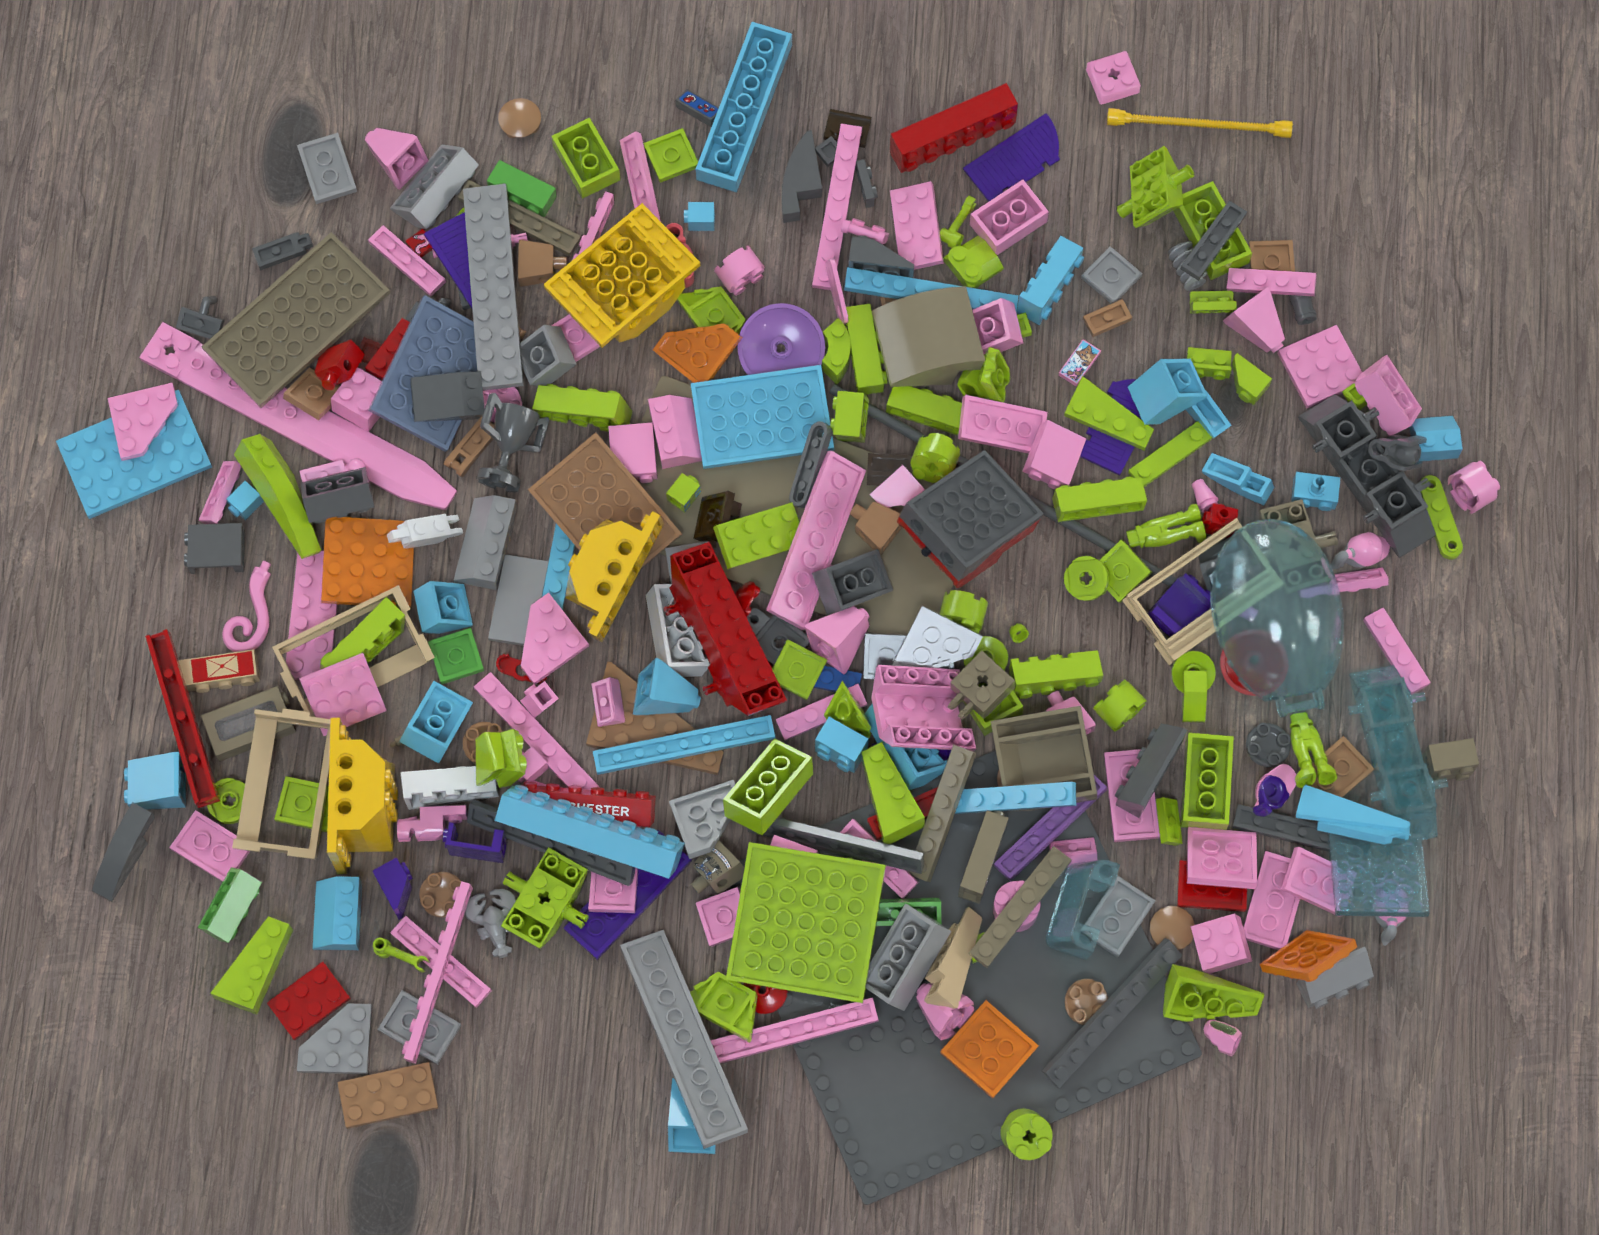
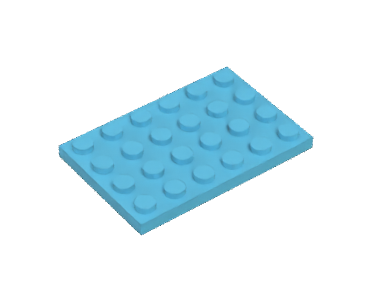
(758, 415)
(109, 482)

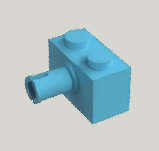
(1316, 490)

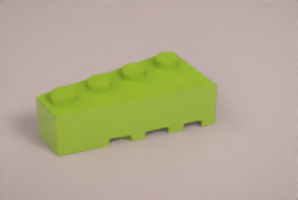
(370, 636)
(1055, 673)
(893, 803)
(254, 968)

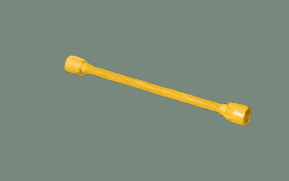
(1279, 128)

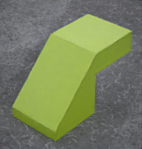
(1194, 696)

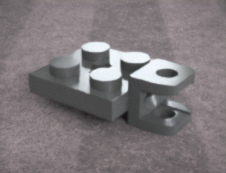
(769, 630)

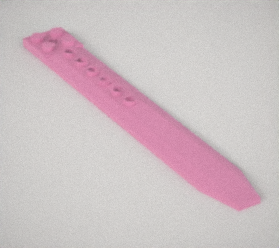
(329, 437)

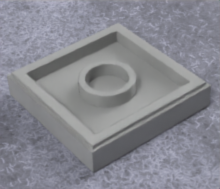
(1111, 275)

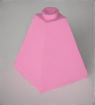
(397, 153)
(1258, 322)
(838, 636)

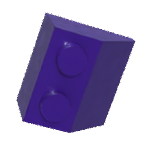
(395, 883)

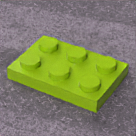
(298, 803)

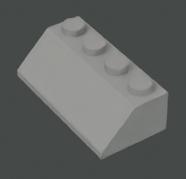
(435, 186)
(486, 541)
(905, 956)

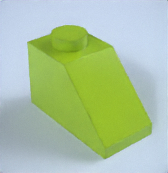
(1249, 380)

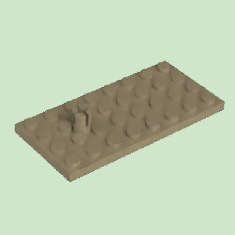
(295, 320)

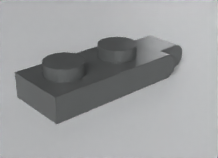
(282, 249)

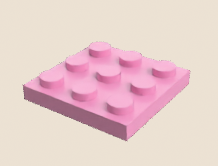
(1320, 365)
(344, 692)
(1221, 858)

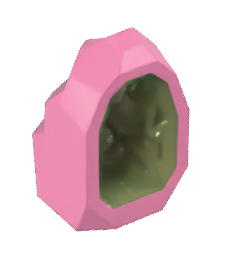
(1223, 1036)

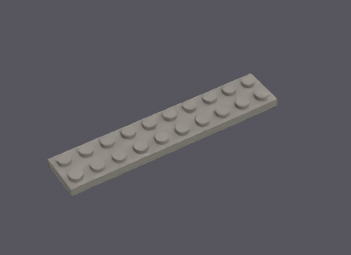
(493, 286)
(683, 1039)

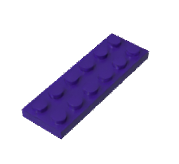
(606, 927)

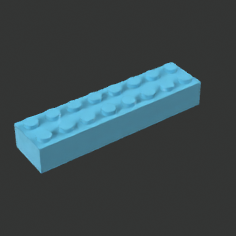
(744, 107)
(590, 831)

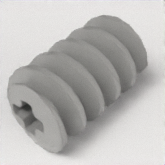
(1178, 255)

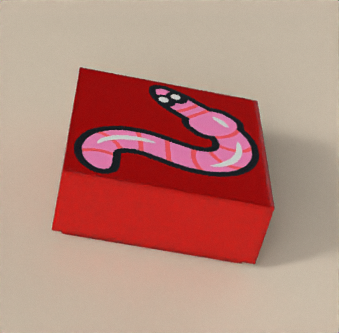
(419, 243)

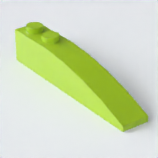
(278, 490)

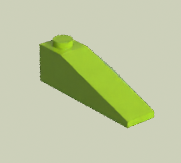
(1197, 995)

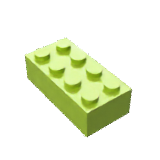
(1197, 214)
(1207, 781)
(768, 786)

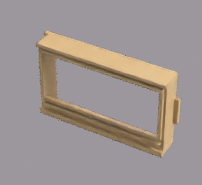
(1195, 631)
(382, 672)
(258, 777)

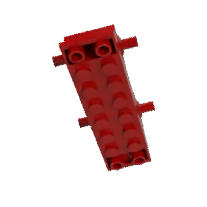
(712, 609)

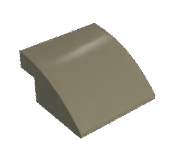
(928, 337)

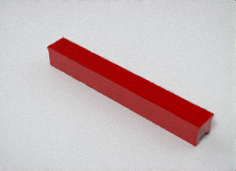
(182, 719)

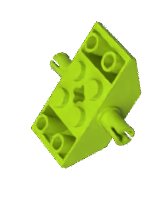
(1154, 188)
(561, 882)

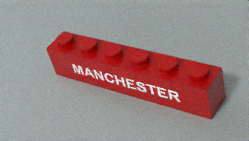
(622, 805)

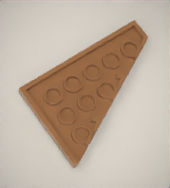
(646, 727)

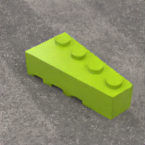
(582, 406)

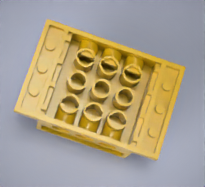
(624, 278)
(608, 567)
(358, 799)

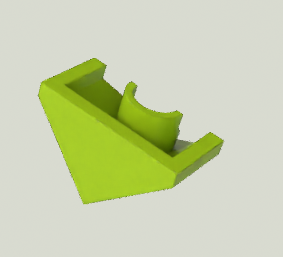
(847, 710)

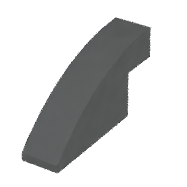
(800, 178)
(123, 852)

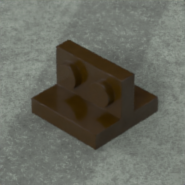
(714, 511)

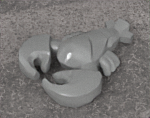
(492, 919)

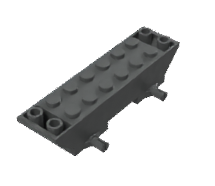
(1382, 491)

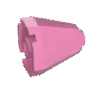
(941, 1018)

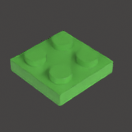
(456, 656)

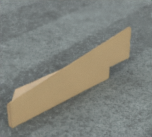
(953, 962)

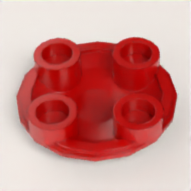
(746, 594)

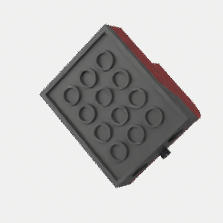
(969, 518)

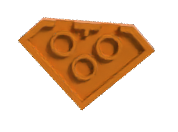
(698, 351)

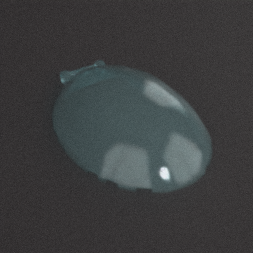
(1278, 613)

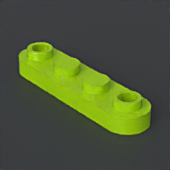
(1442, 519)

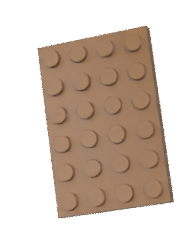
(598, 487)

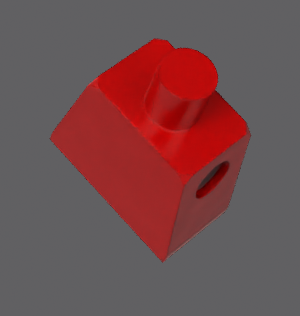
(338, 364)

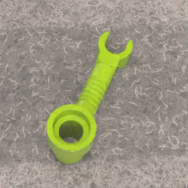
(951, 236)
(388, 950)

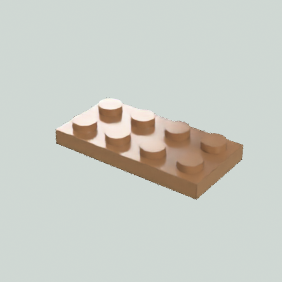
(387, 1095)

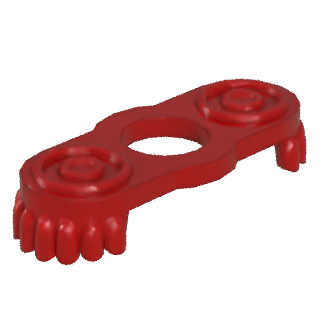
(508, 665)

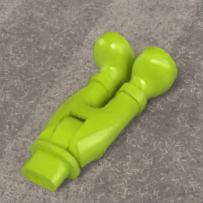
(1156, 532)
(1304, 739)

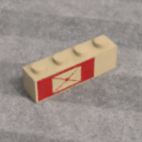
(220, 671)

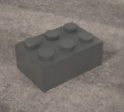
(337, 495)

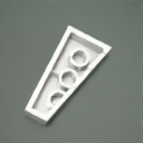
(444, 787)

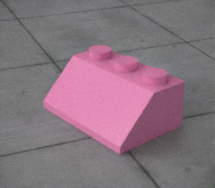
(1389, 394)
(675, 430)

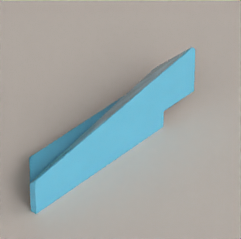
(1350, 818)

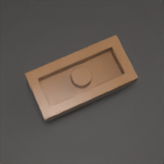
(1107, 318)

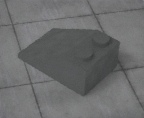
(875, 257)
(447, 397)
(852, 582)

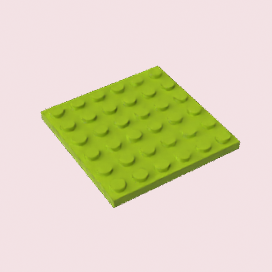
(806, 922)

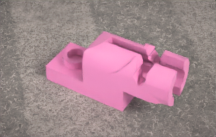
(431, 823)

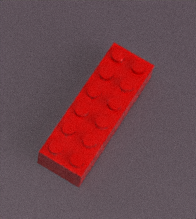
(953, 128)

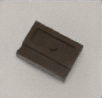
(838, 117)
(884, 465)

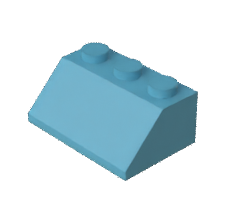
(337, 914)

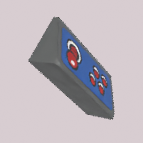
(697, 107)

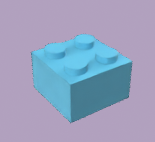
(840, 745)

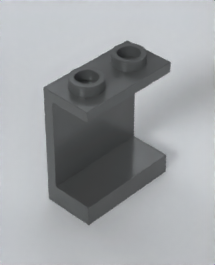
(215, 546)

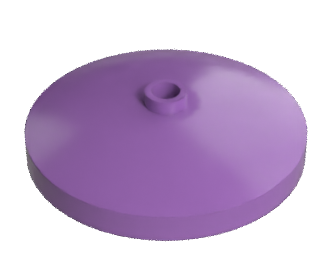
(775, 326)

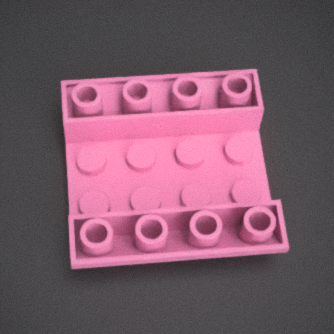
(914, 708)

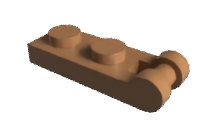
(469, 448)

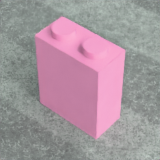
(635, 449)
(1054, 455)

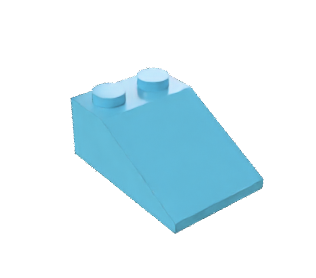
(436, 722)

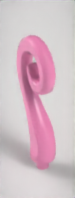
(256, 588)

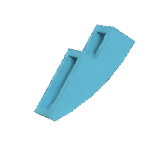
(1209, 416)
(1238, 478)

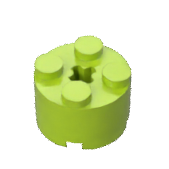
(934, 457)
(964, 609)
(1120, 705)
(1038, 1139)

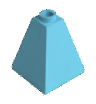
(663, 691)

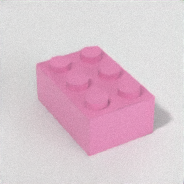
(1009, 217)

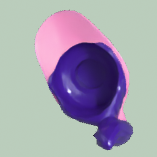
(1274, 789)

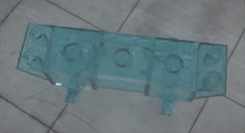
(1394, 748)

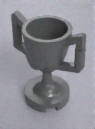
(511, 431)

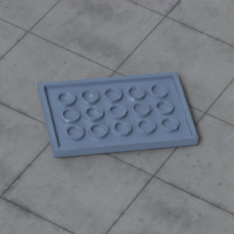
(432, 345)

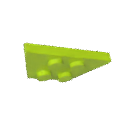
(711, 308)
(726, 1004)

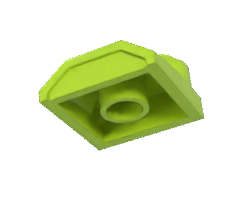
(973, 262)

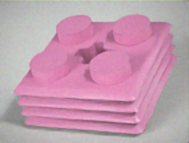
(1106, 87)

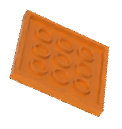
(363, 562)

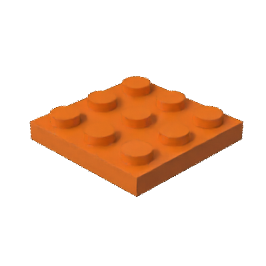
(1308, 955)
(989, 1049)

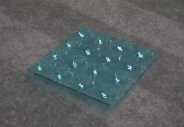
(1378, 877)

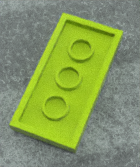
(757, 535)

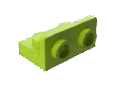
(1212, 302)
(1211, 362)

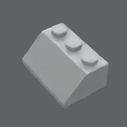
(1346, 974)

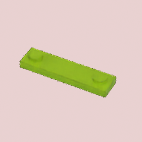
(1170, 454)

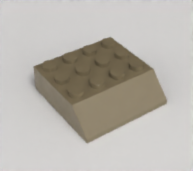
(1045, 750)

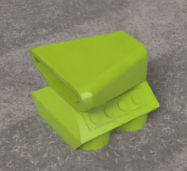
(989, 380)
(499, 758)

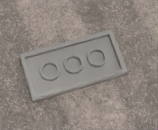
(518, 588)

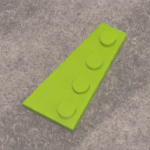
(1104, 414)

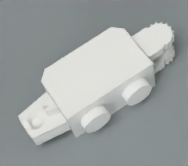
(425, 531)

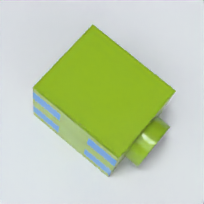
(683, 492)

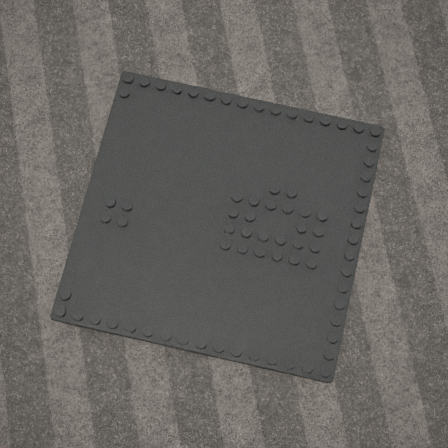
(904, 1106)

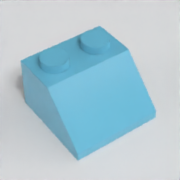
(1442, 437)
(442, 607)

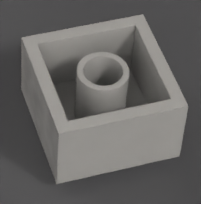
(546, 355)

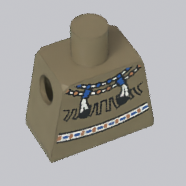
(717, 869)

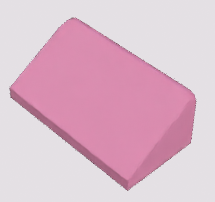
(608, 702)
(1077, 849)

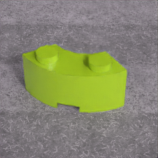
(838, 355)

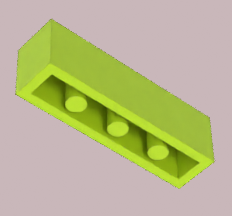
(864, 350)
(925, 408)
(1099, 499)

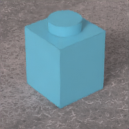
(700, 216)
(244, 501)

